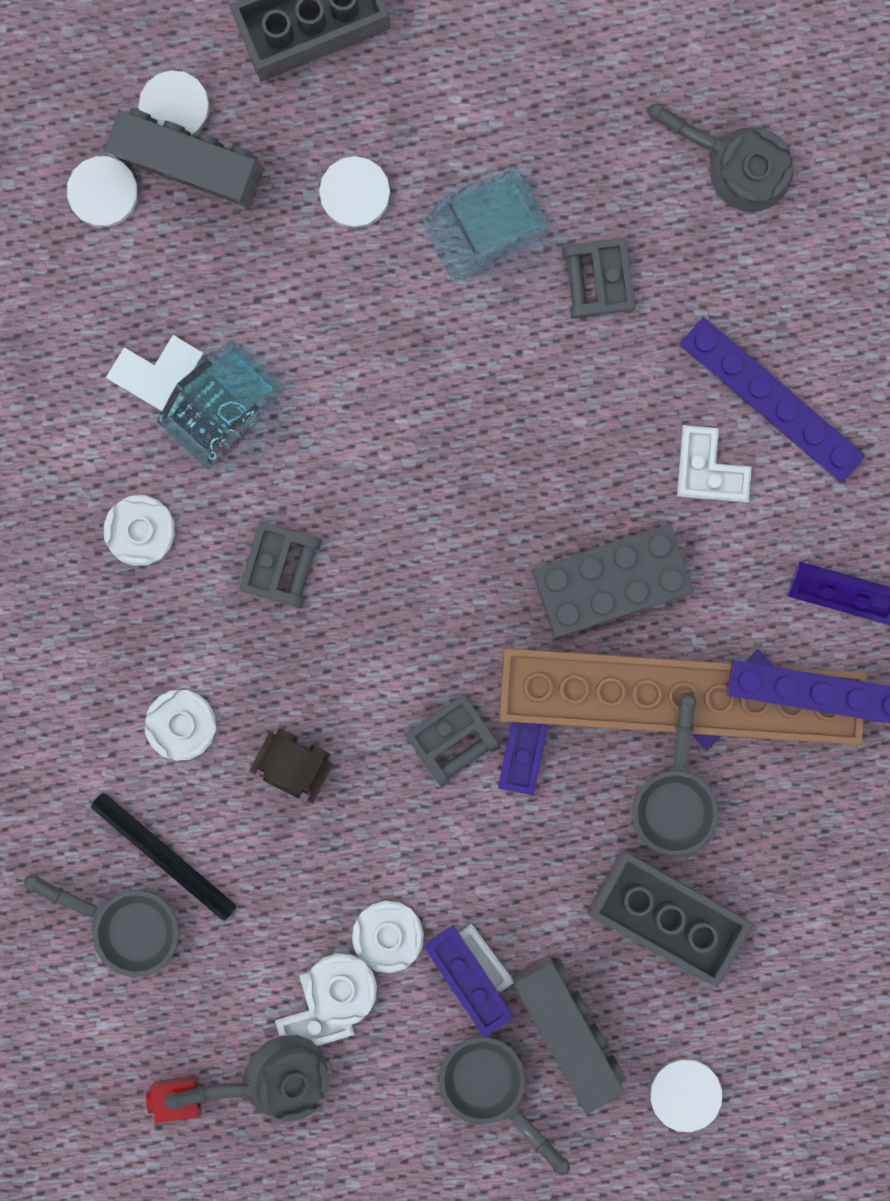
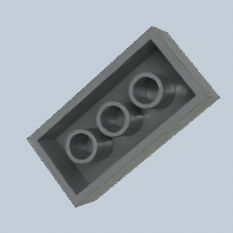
(295, 32)
(185, 159)
(612, 581)
(669, 918)
(569, 1037)

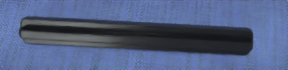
(163, 856)

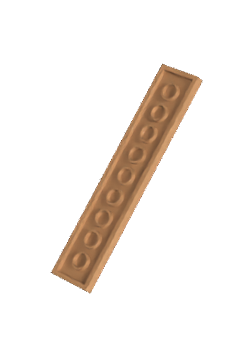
(646, 697)

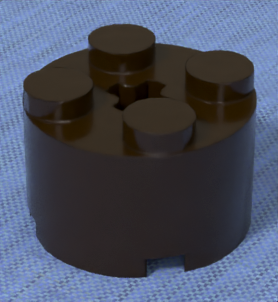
(291, 765)

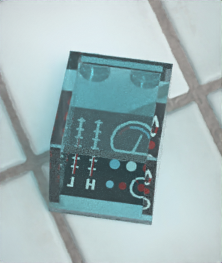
(484, 224)
(219, 403)

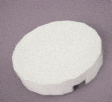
(177, 99)
(102, 191)
(354, 192)
(150, 537)
(191, 730)
(390, 922)
(342, 979)
(685, 1095)

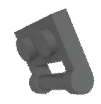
(610, 274)
(268, 562)
(445, 730)

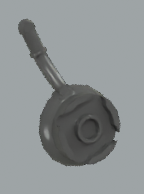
(747, 166)
(676, 808)
(131, 931)
(280, 1081)
(485, 1083)

